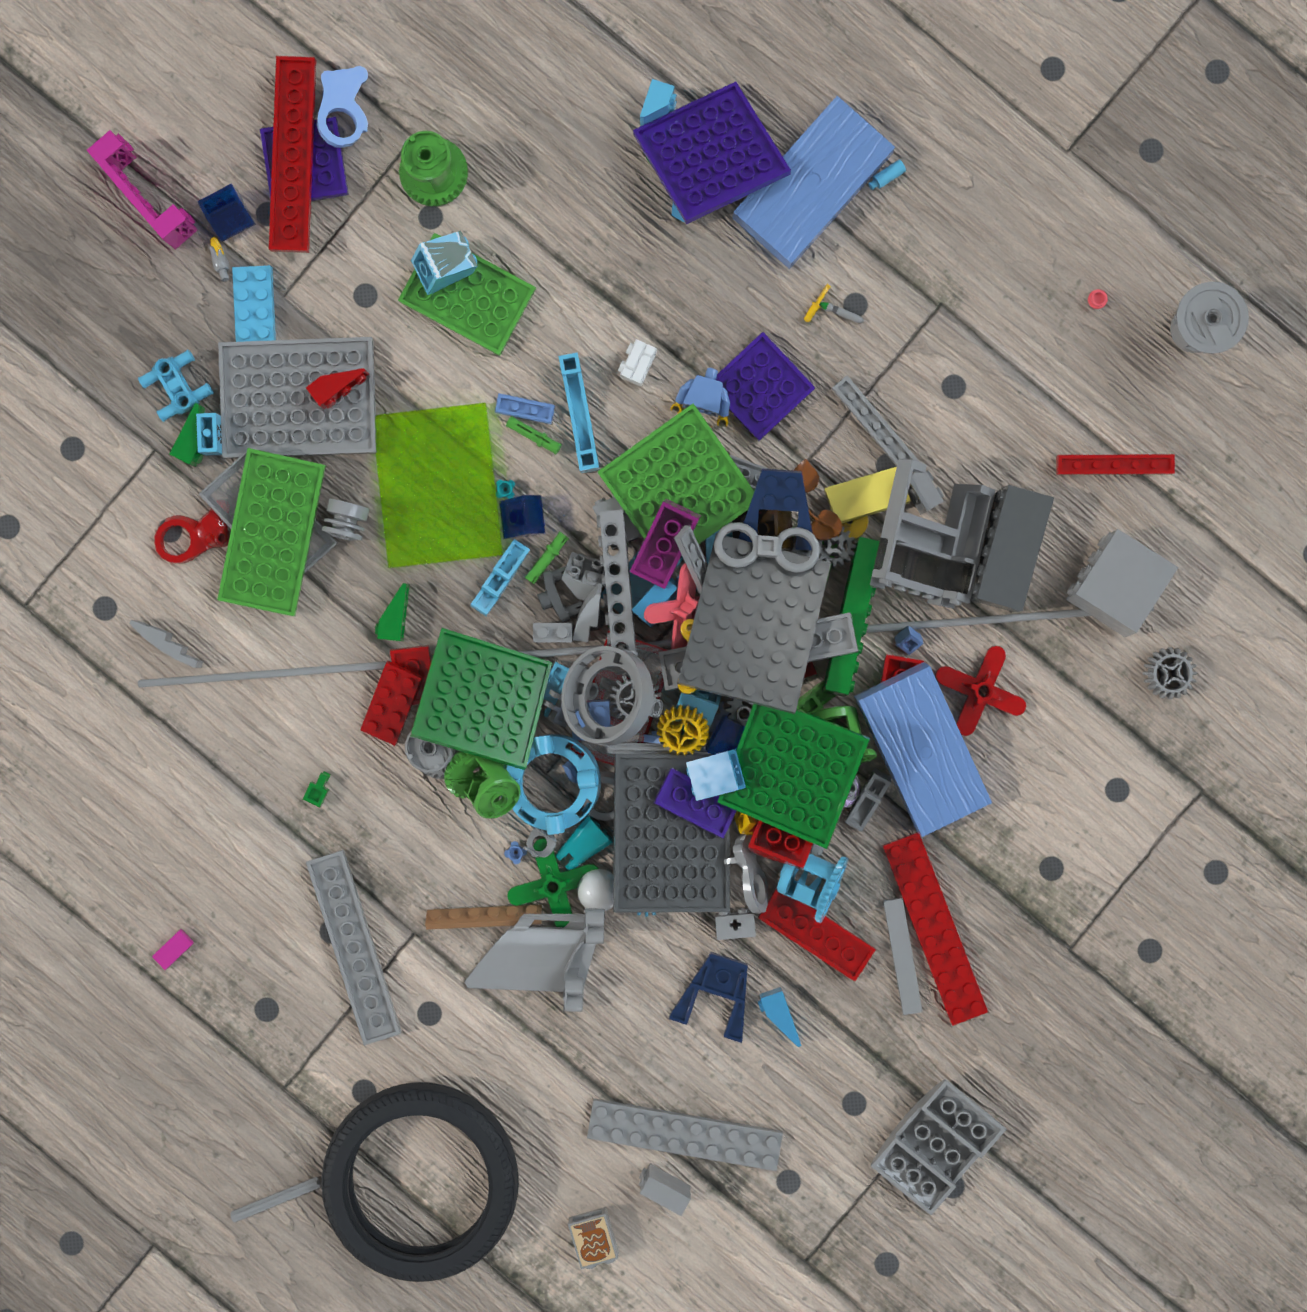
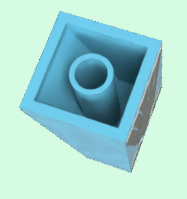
(443, 261)

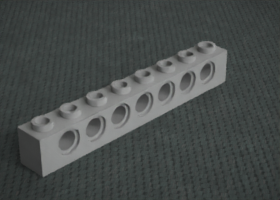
(616, 518)

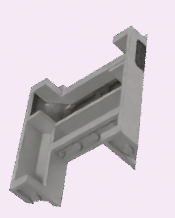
(929, 555)

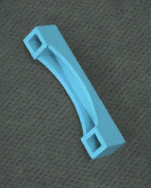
(579, 413)

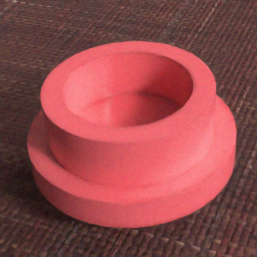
(1097, 299)

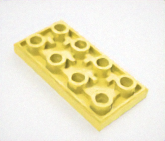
(862, 495)

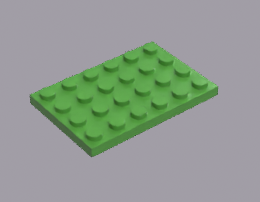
(478, 307)

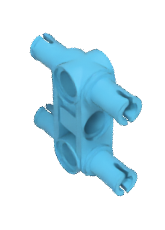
(175, 385)

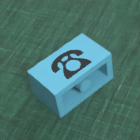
(209, 434)

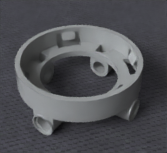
(579, 688)

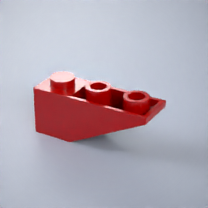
(332, 386)

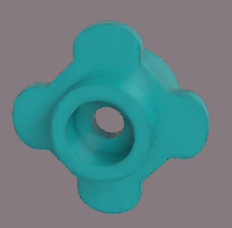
(500, 489)

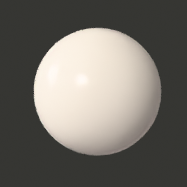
(596, 889)

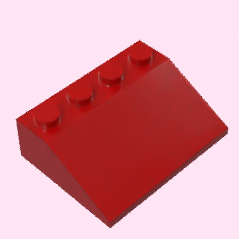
(779, 845)

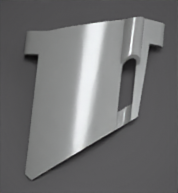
(543, 956)

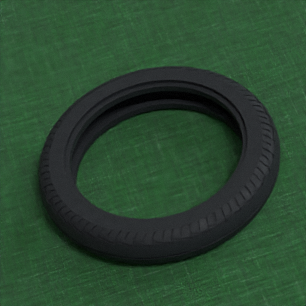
(404, 1260)

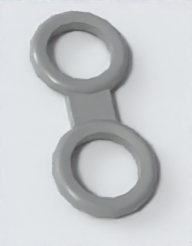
(767, 547)

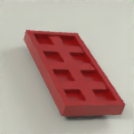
(391, 703)

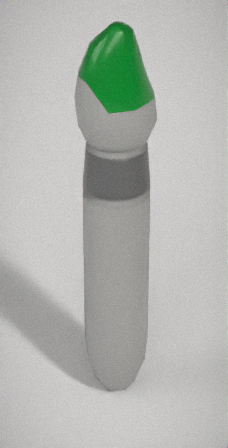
(841, 312)

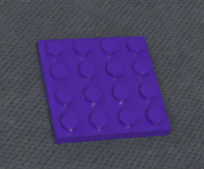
(328, 163)
(763, 386)

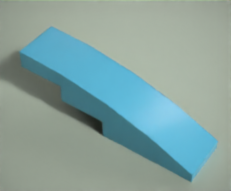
(500, 577)

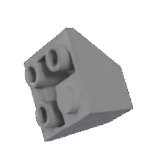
(582, 574)

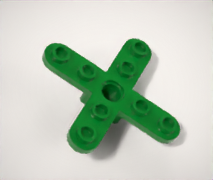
(539, 888)

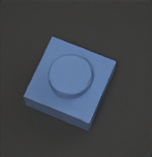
(652, 738)

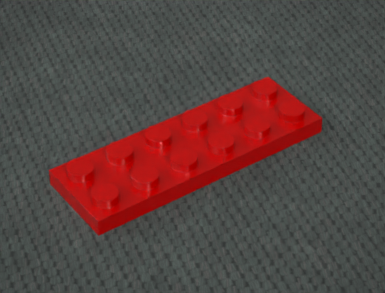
(824, 939)

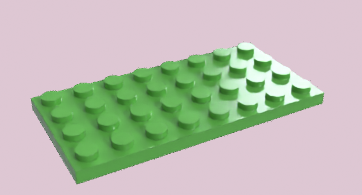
(271, 532)

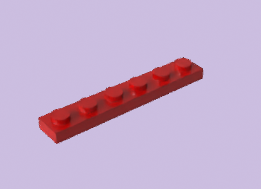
(1116, 464)

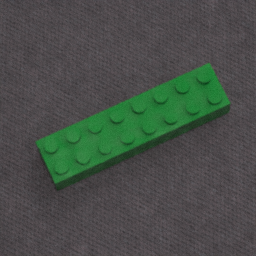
(855, 601)

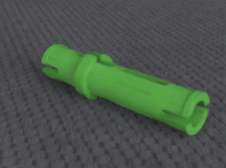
(534, 435)
(546, 558)

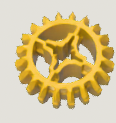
(698, 730)

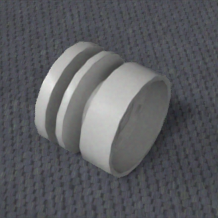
(345, 519)

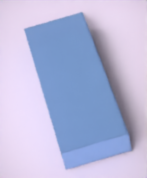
(525, 408)

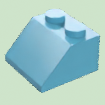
(658, 102)

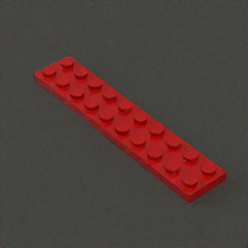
(292, 154)
(935, 928)

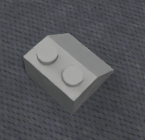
(923, 492)

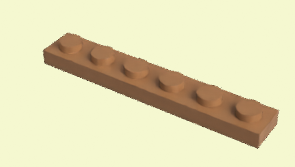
(479, 916)

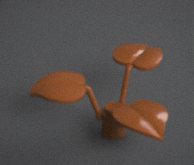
(828, 523)

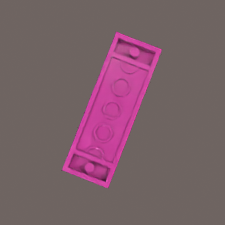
(113, 155)

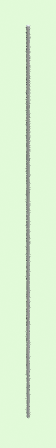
(580, 650)

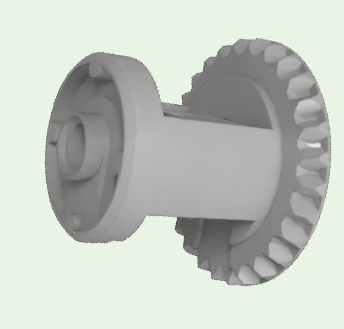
(1210, 319)
(428, 756)

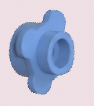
(516, 858)

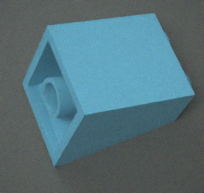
(703, 701)

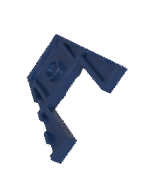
(780, 491)
(722, 978)

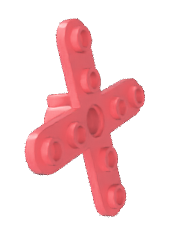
(678, 610)

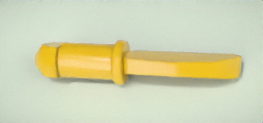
(815, 305)

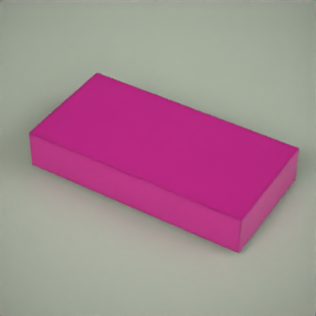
(173, 949)

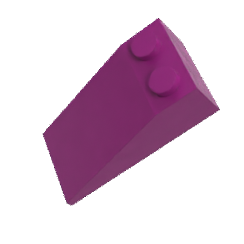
(659, 550)

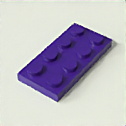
(678, 799)

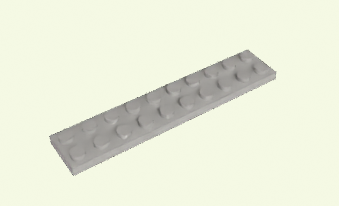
(832, 638)
(353, 947)
(685, 1134)

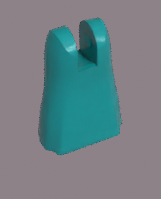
(584, 842)

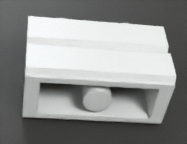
(638, 362)

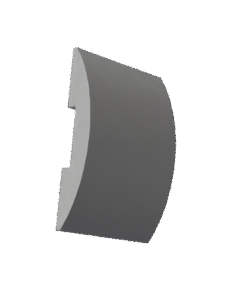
(936, 1145)

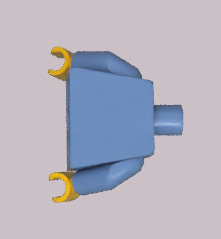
(706, 395)

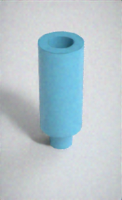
(887, 175)

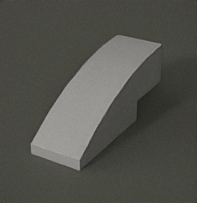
(588, 615)
(868, 799)

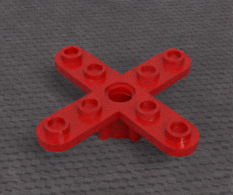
(970, 686)

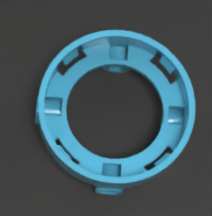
(588, 781)

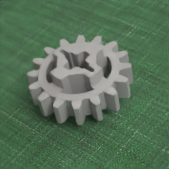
(839, 551)

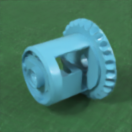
(809, 894)

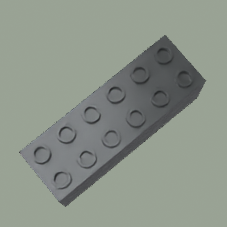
(1011, 548)

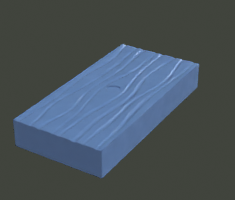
(826, 173)
(923, 749)

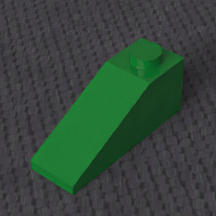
(186, 445)
(393, 620)

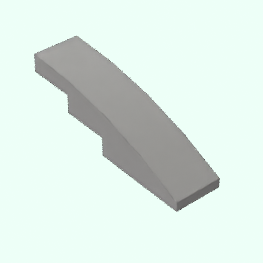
(162, 640)

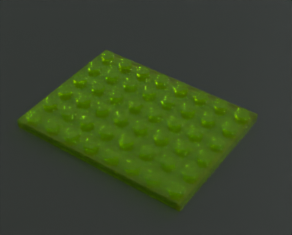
(437, 485)

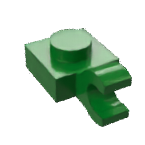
(317, 791)

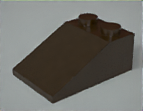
(770, 524)

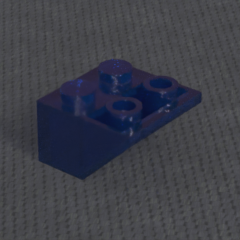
(226, 212)

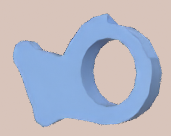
(338, 95)

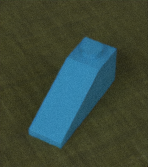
(777, 1011)

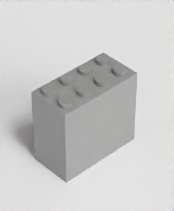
(1121, 583)

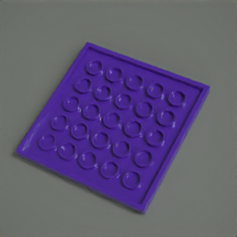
(711, 152)

